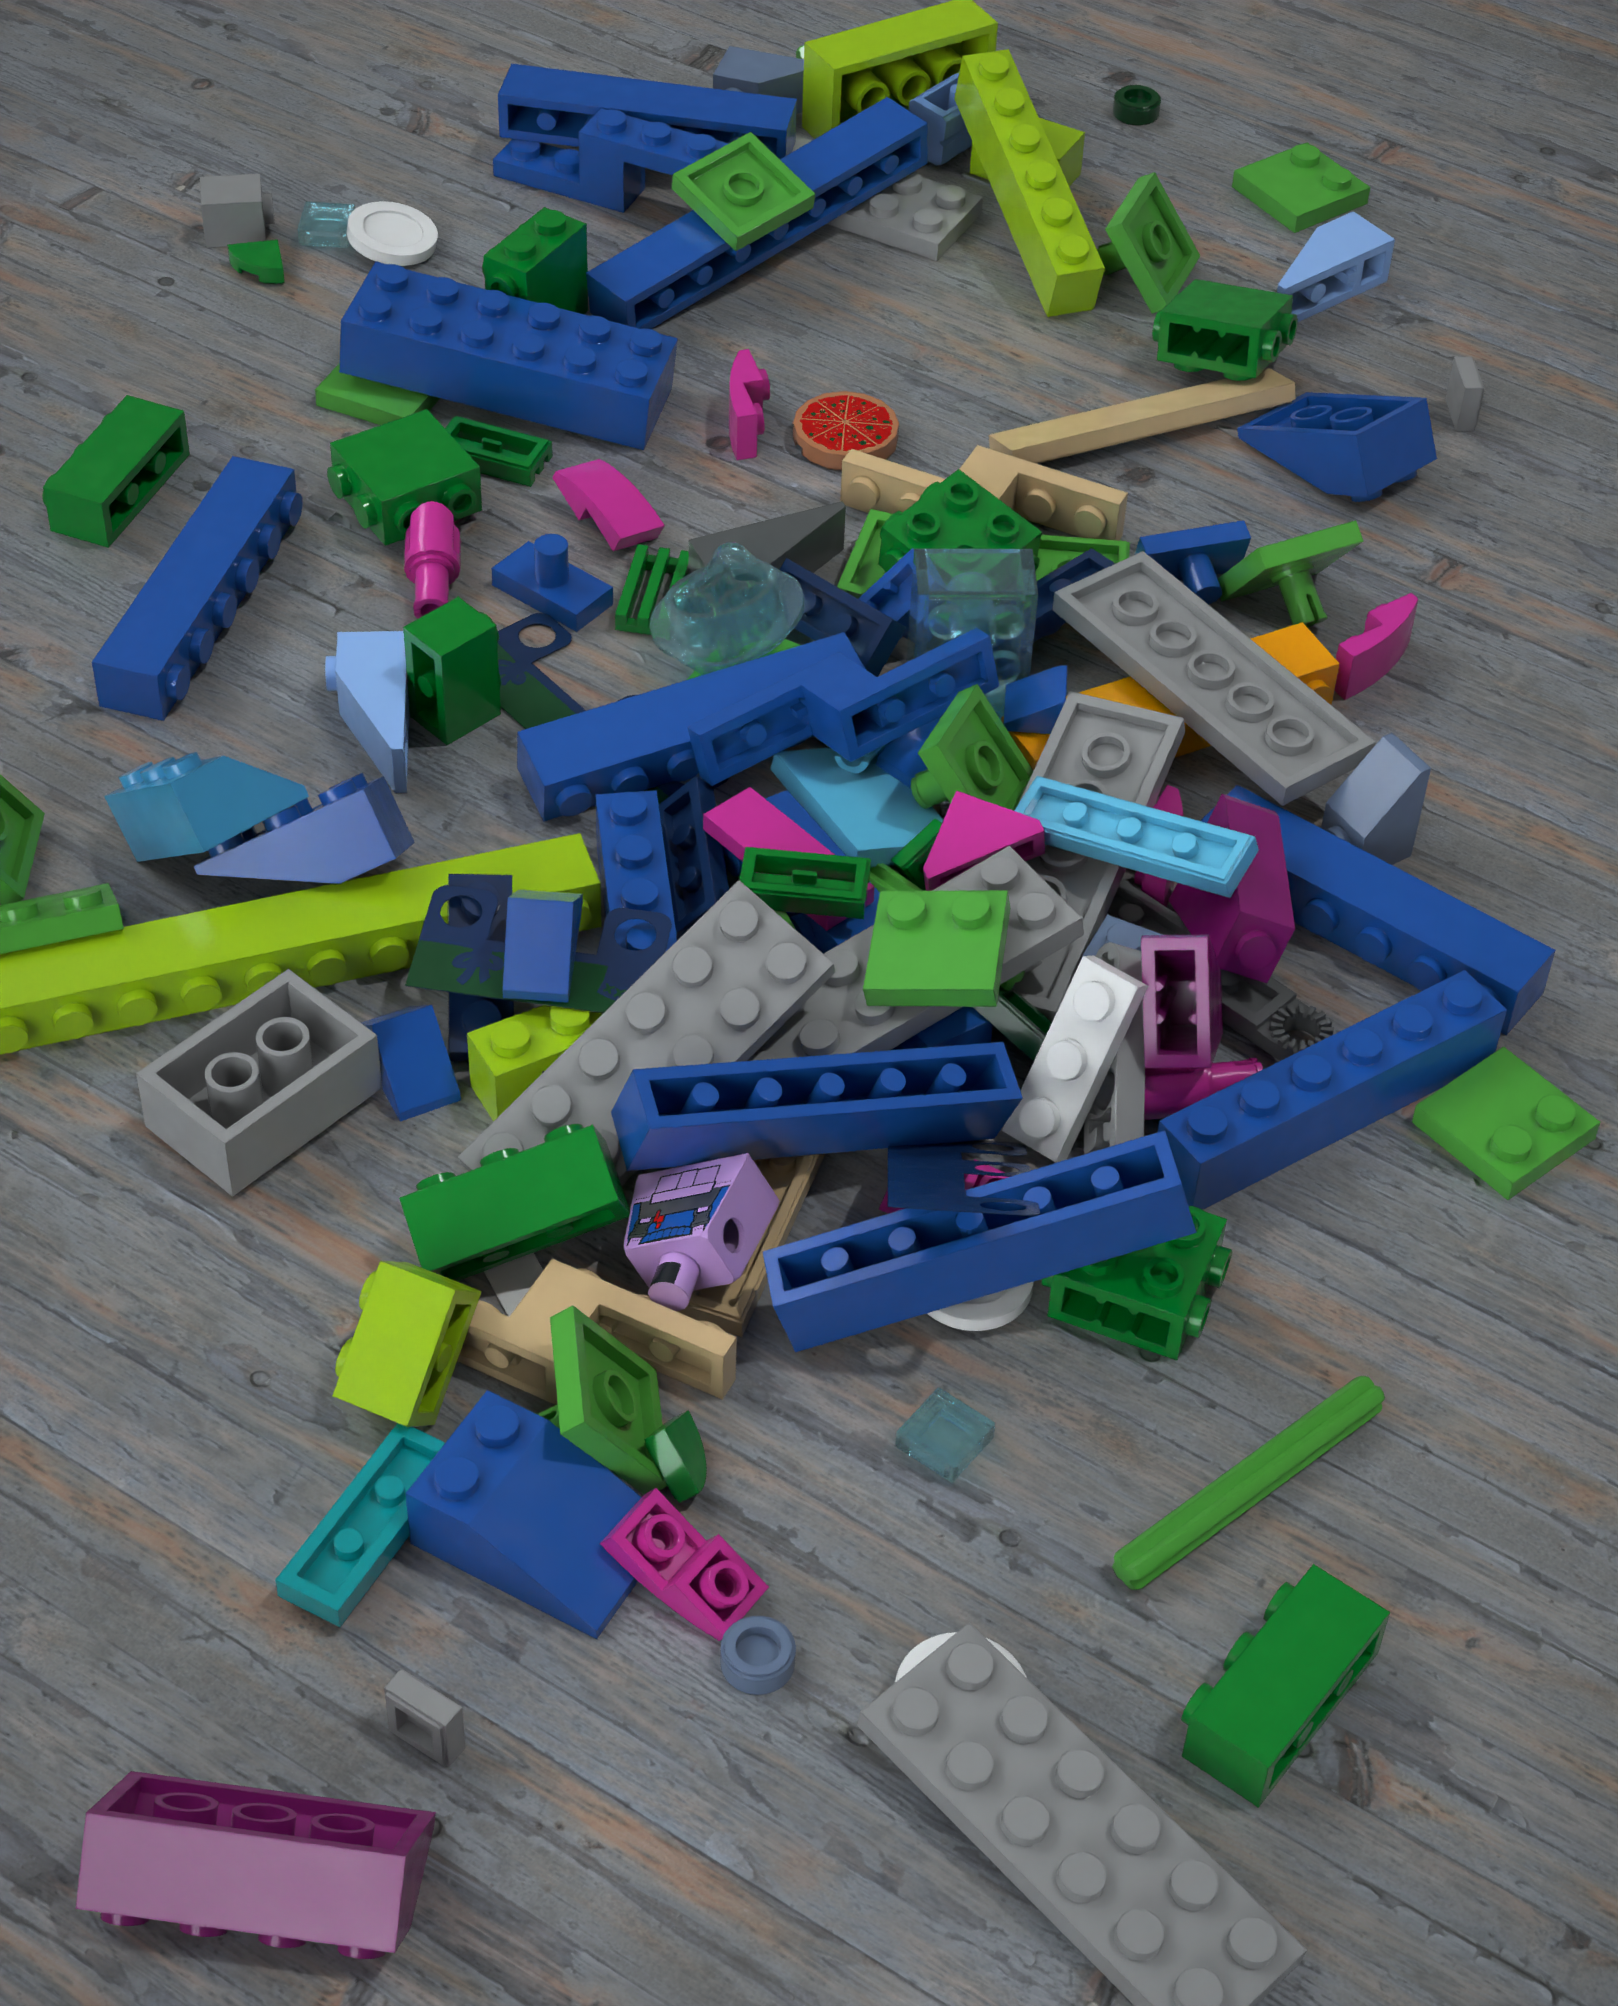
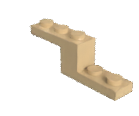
(1024, 486)
(521, 1347)

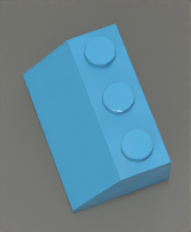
(195, 803)

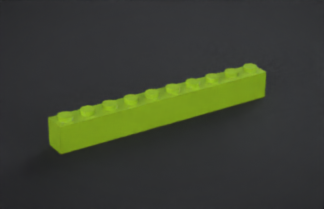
(235, 949)

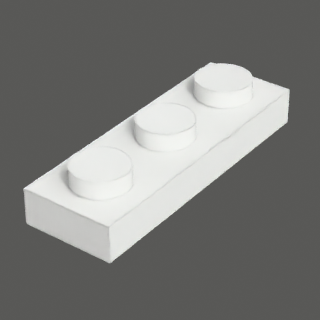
(1075, 1058)

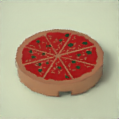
(844, 421)

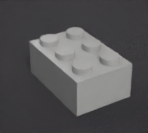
(260, 1081)

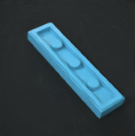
(1139, 836)

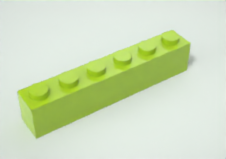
(1028, 183)

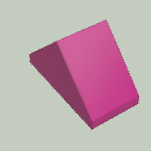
(976, 832)

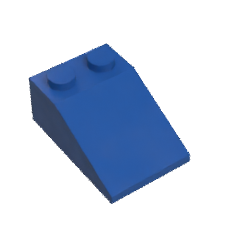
(1346, 440)
(524, 1514)

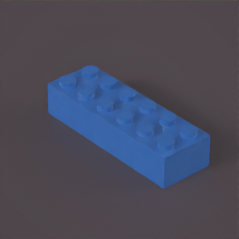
(507, 355)

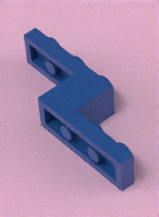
(609, 159)
(841, 706)

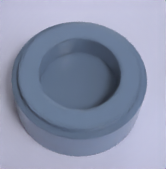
(757, 1655)

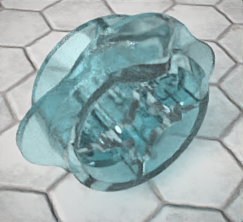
(727, 611)

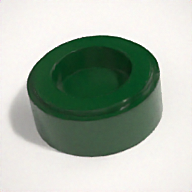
(1136, 105)

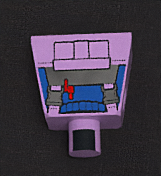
(697, 1226)

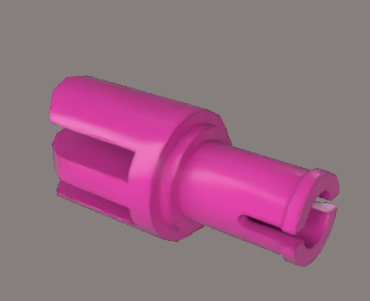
(432, 555)
(1177, 1088)

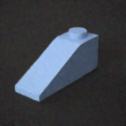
(1337, 265)
(374, 697)

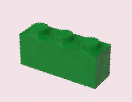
(116, 471)
(515, 1203)
(1282, 1683)

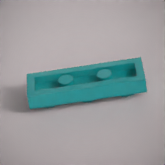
(359, 1530)

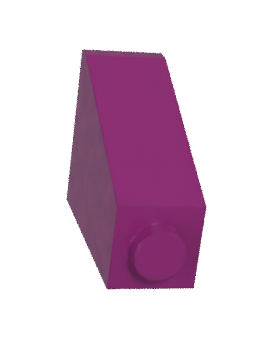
(1258, 918)
(1181, 1001)

